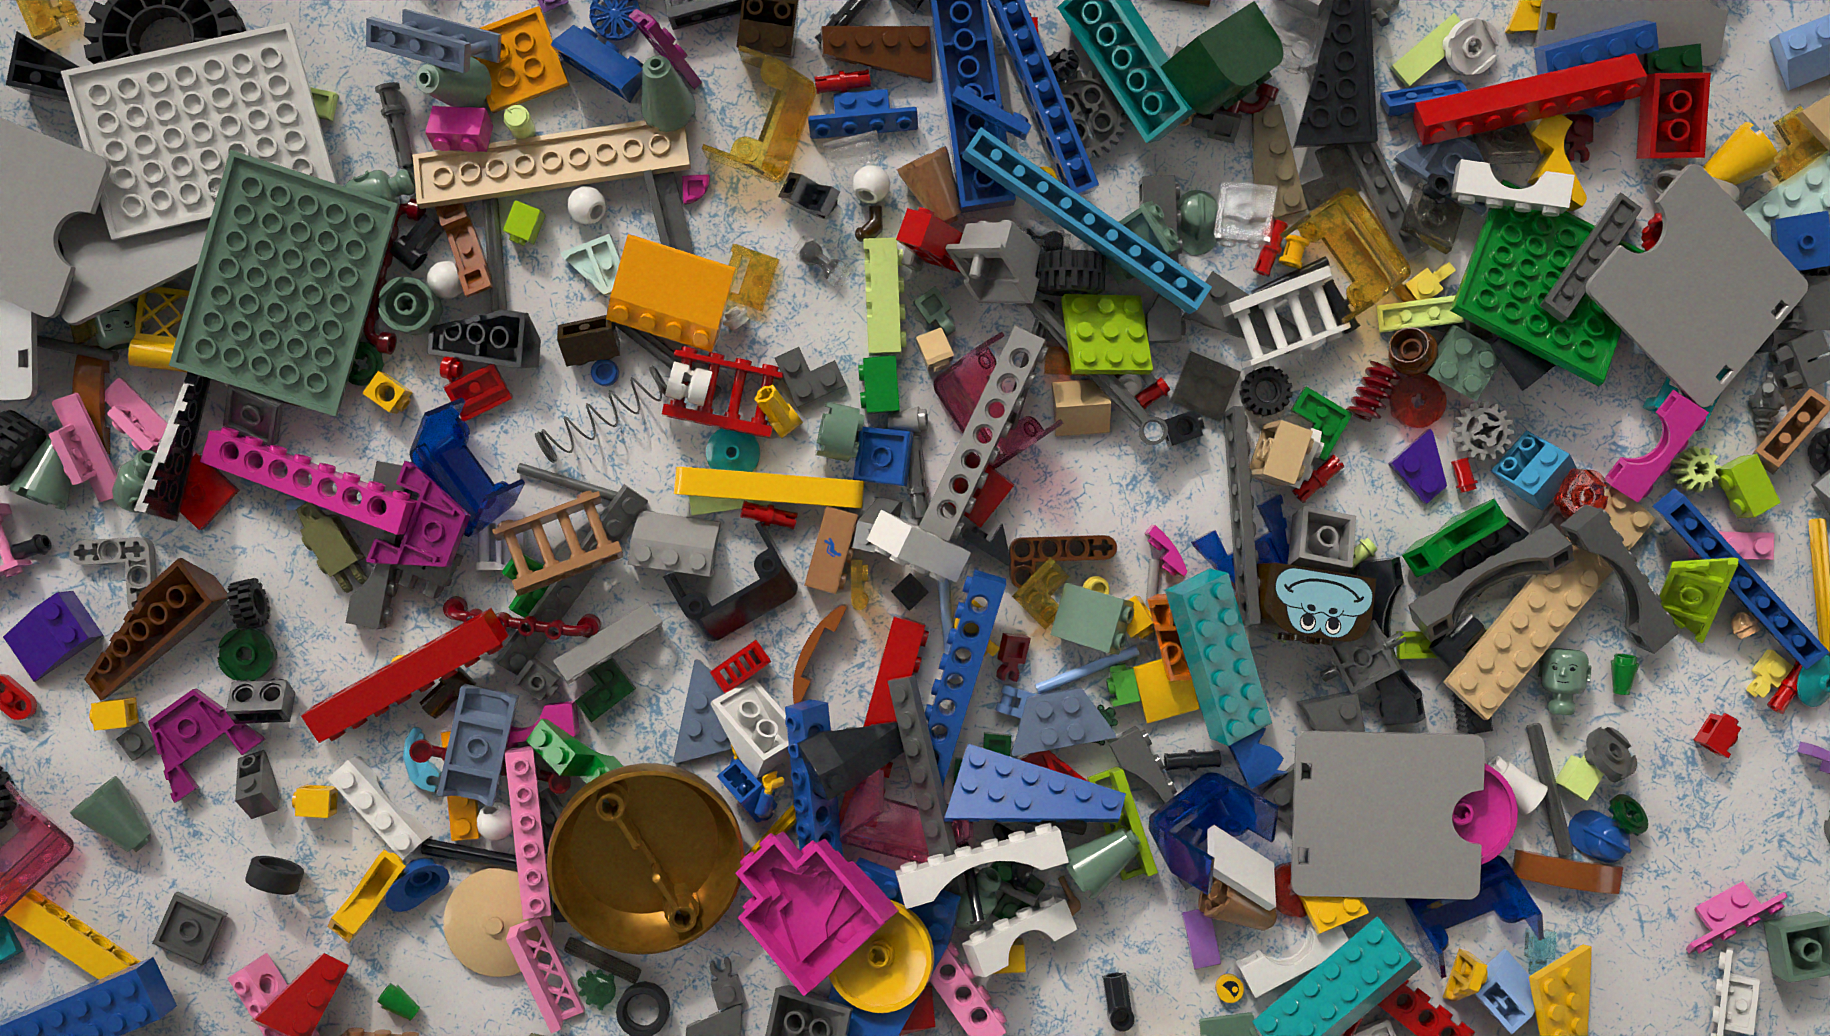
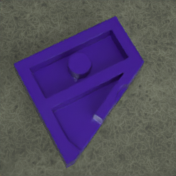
(1421, 467)

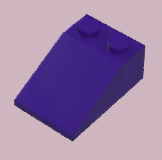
(52, 634)

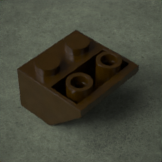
(769, 26)

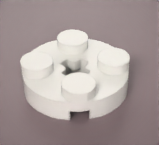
(1457, 46)

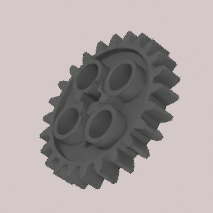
(1106, 108)

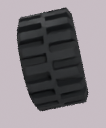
(1071, 272)
(18, 443)

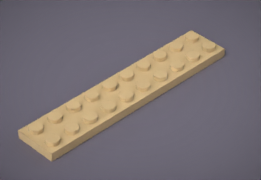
(548, 163)
(1539, 616)

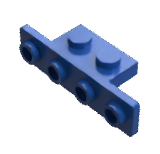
(862, 113)

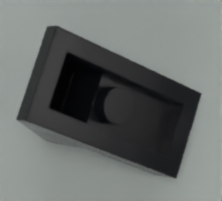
(996, 547)

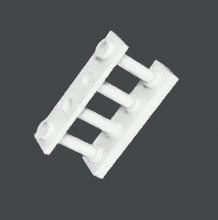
(1265, 301)

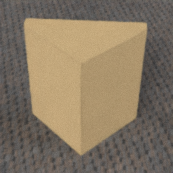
(1080, 407)

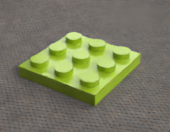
(1106, 334)

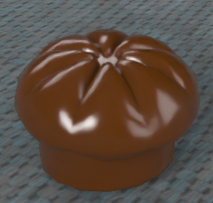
(1412, 351)

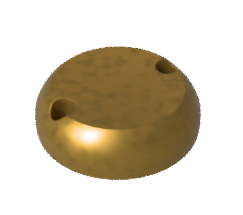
(643, 856)

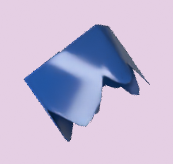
(1256, 761)

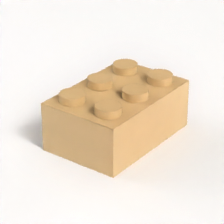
(1281, 453)

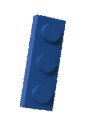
(1403, 100)
(991, 111)

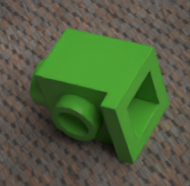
(1122, 684)

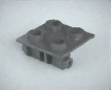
(1812, 310)

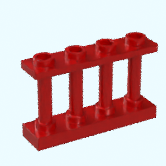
(731, 419)

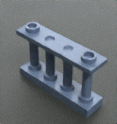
(433, 40)

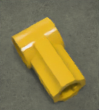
(780, 414)

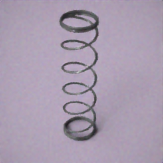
(546, 446)

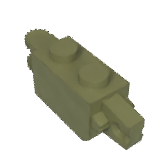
(331, 545)

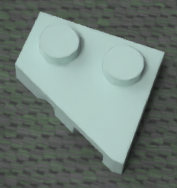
(596, 262)

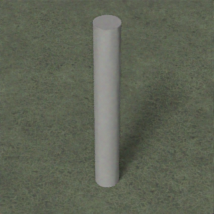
(1152, 585)

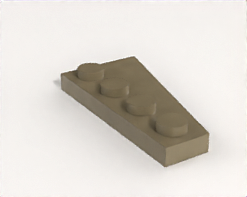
(1275, 161)

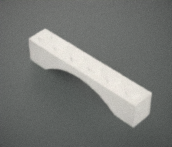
(924, 881)

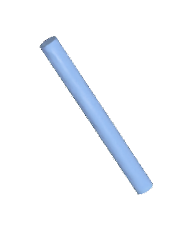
(946, 615)
(1087, 669)

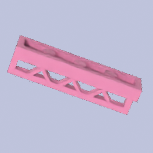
(535, 977)

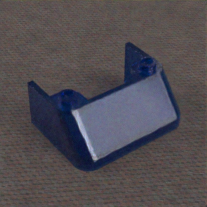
(444, 457)
(1207, 802)
(1499, 892)

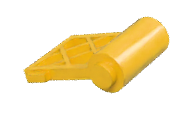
(155, 350)

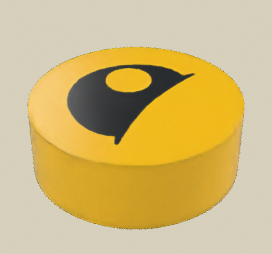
(1229, 988)

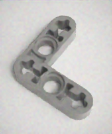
(133, 562)

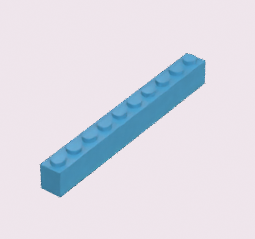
(1086, 221)

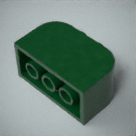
(1226, 61)

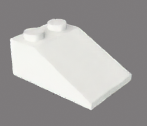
(753, 726)

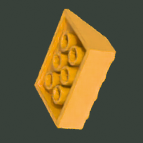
(670, 293)

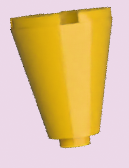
(1742, 156)

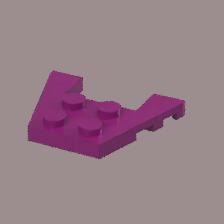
(433, 527)
(190, 727)

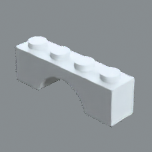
(1476, 182)
(360, 787)
(990, 949)
(1266, 973)

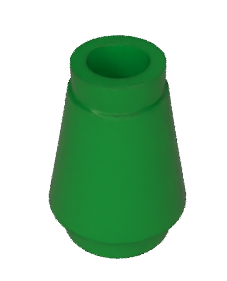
(1623, 671)
(398, 1002)

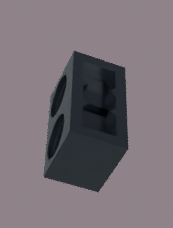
(260, 705)

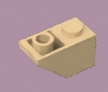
(935, 350)

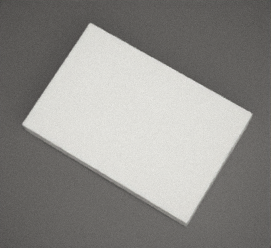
(1242, 868)

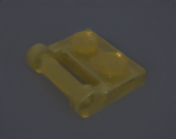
(756, 279)
(859, 574)

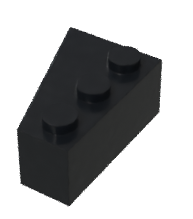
(37, 70)

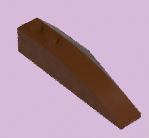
(160, 619)

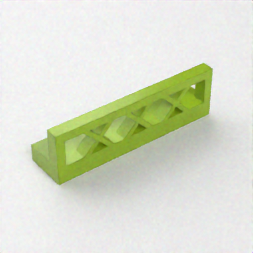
(1131, 820)

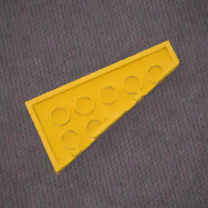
(1563, 994)

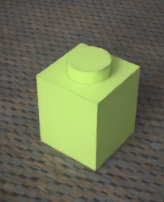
(1579, 777)

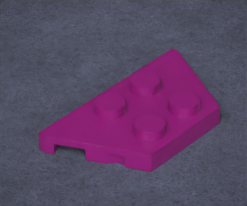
(663, 42)

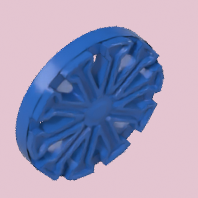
(614, 15)

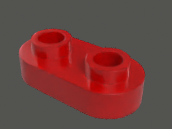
(13, 696)

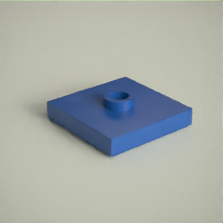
(1803, 239)
(883, 456)

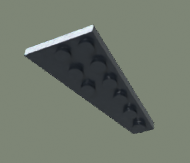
(1342, 88)
(170, 469)

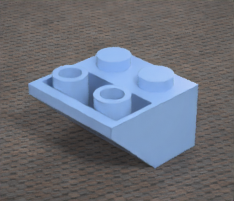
(1507, 992)

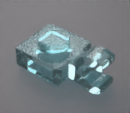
(1539, 949)

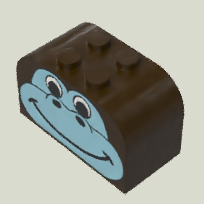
(1313, 604)

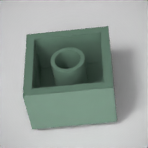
(1464, 362)
(1799, 946)

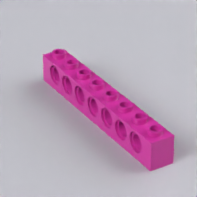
(221, 454)

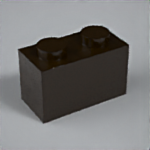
(588, 340)

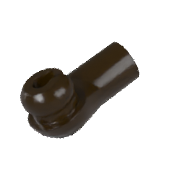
(873, 226)

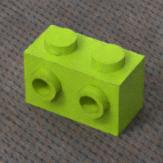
(1747, 486)

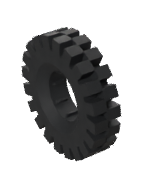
(122, 23)

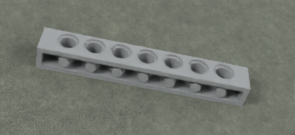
(1018, 342)

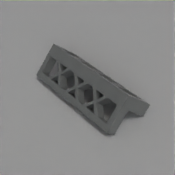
(668, 210)

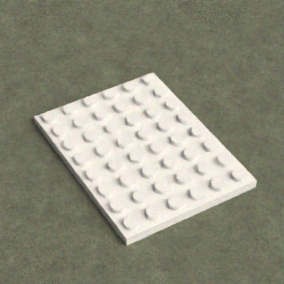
(180, 111)

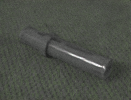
(917, 482)

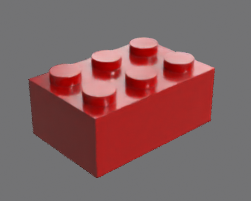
(1673, 116)

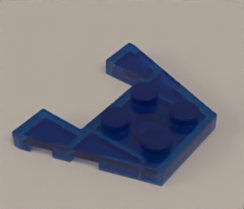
(1271, 546)

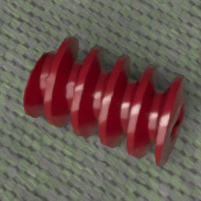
(1373, 391)

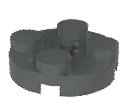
(1610, 753)

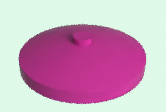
(1487, 815)

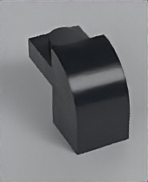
(809, 195)

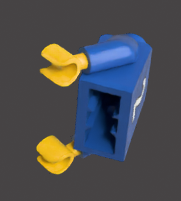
(748, 791)

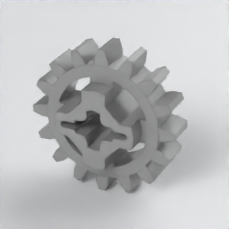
(1487, 440)

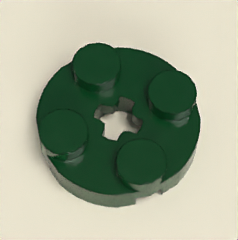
(230, 654)

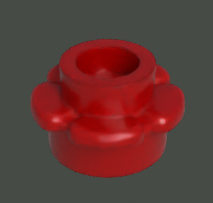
(451, 368)

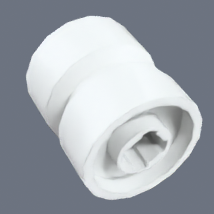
(698, 387)

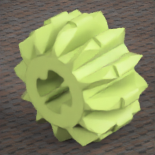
(1705, 469)

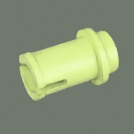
(1363, 551)

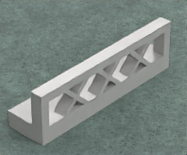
(608, 643)

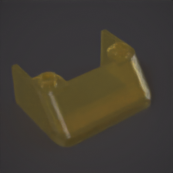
(784, 124)
(1358, 246)

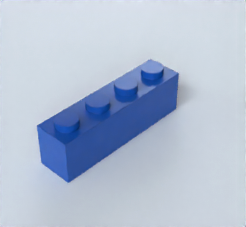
(1631, 38)

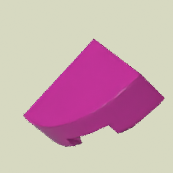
(694, 187)

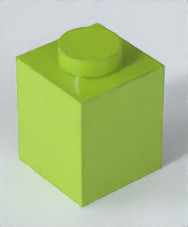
(524, 223)

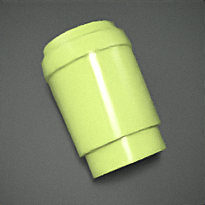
(519, 122)

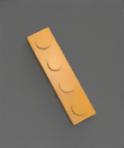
(462, 811)

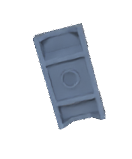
(477, 744)

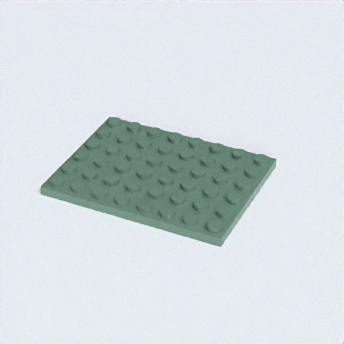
(283, 283)

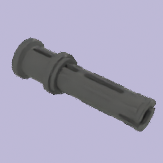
(394, 113)

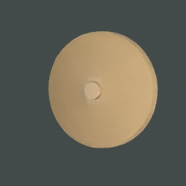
(480, 919)

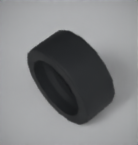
(274, 875)
(630, 1026)

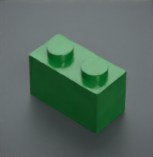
(880, 385)

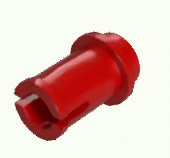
(1153, 393)
(1464, 475)

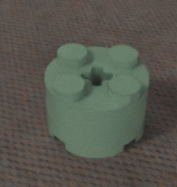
(395, 308)
(839, 431)

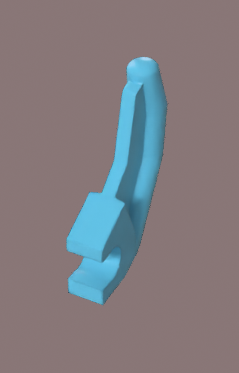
(419, 772)

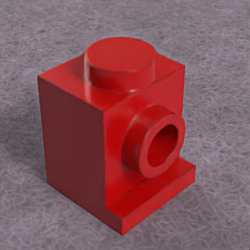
(1718, 734)

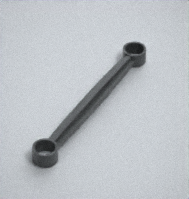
(1107, 382)

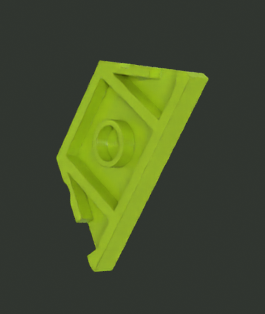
(1696, 591)

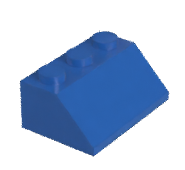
(600, 61)

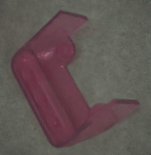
(961, 390)
(889, 825)
(31, 852)

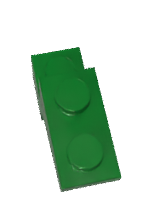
(1455, 535)
(568, 754)

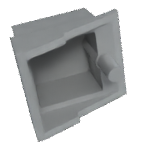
(997, 262)

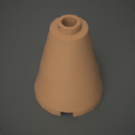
(933, 184)
(1233, 907)

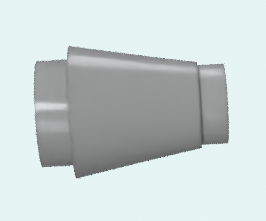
(909, 420)

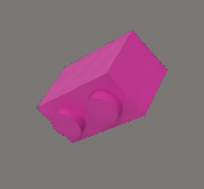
(459, 129)

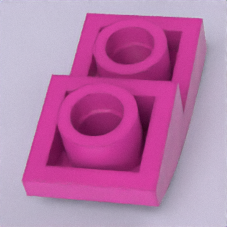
(1171, 557)

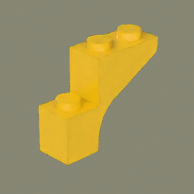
(1549, 138)
(367, 896)

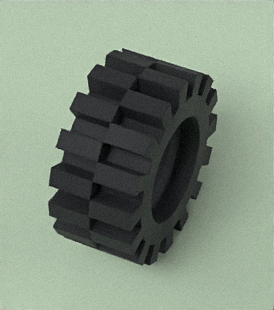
(1281, 385)
(248, 604)

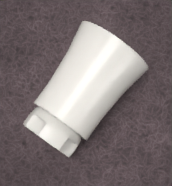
(1526, 789)

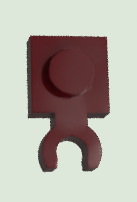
(1578, 135)
(1012, 652)

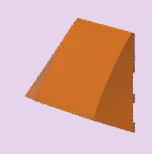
(1168, 639)

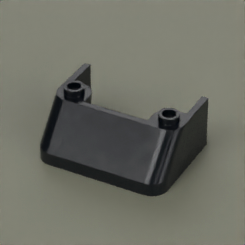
(770, 591)

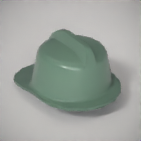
(1197, 221)

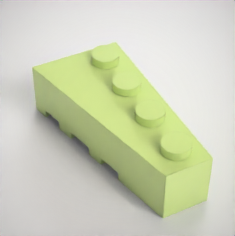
(883, 296)

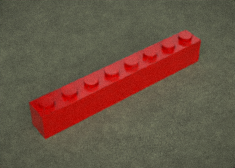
(1529, 99)
(897, 661)
(405, 675)

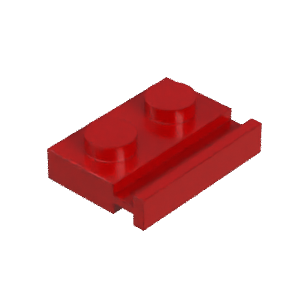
(480, 390)

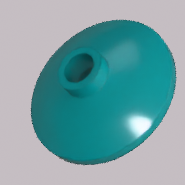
(747, 451)
(1814, 683)

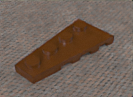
(888, 48)

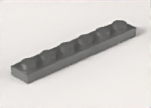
(1590, 256)

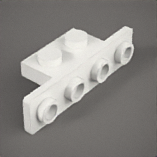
(1738, 999)

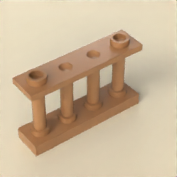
(553, 569)

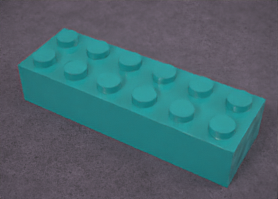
(1129, 63)
(1218, 656)
(1342, 986)

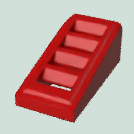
(759, 652)

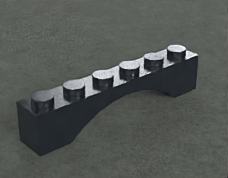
(1400, 697)

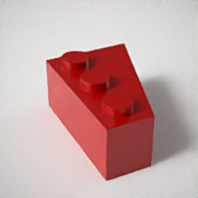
(928, 237)
(304, 999)

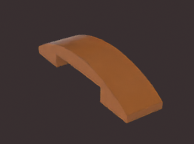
(466, 248)
(90, 385)
(800, 681)
(1567, 872)

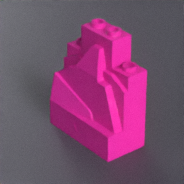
(809, 907)

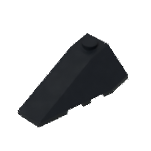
(490, 338)
(848, 756)

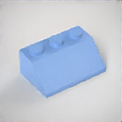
(1803, 52)

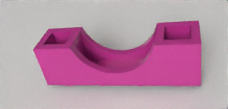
(1679, 421)
(560, 713)

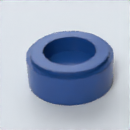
(605, 372)

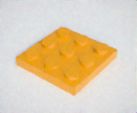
(526, 63)

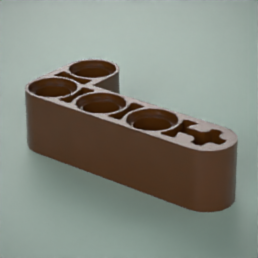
(1062, 552)

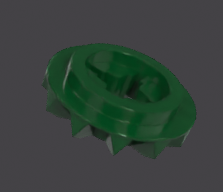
(374, 360)
(1625, 805)

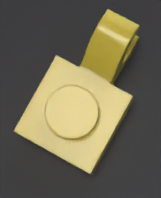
(1426, 284)
(1770, 671)

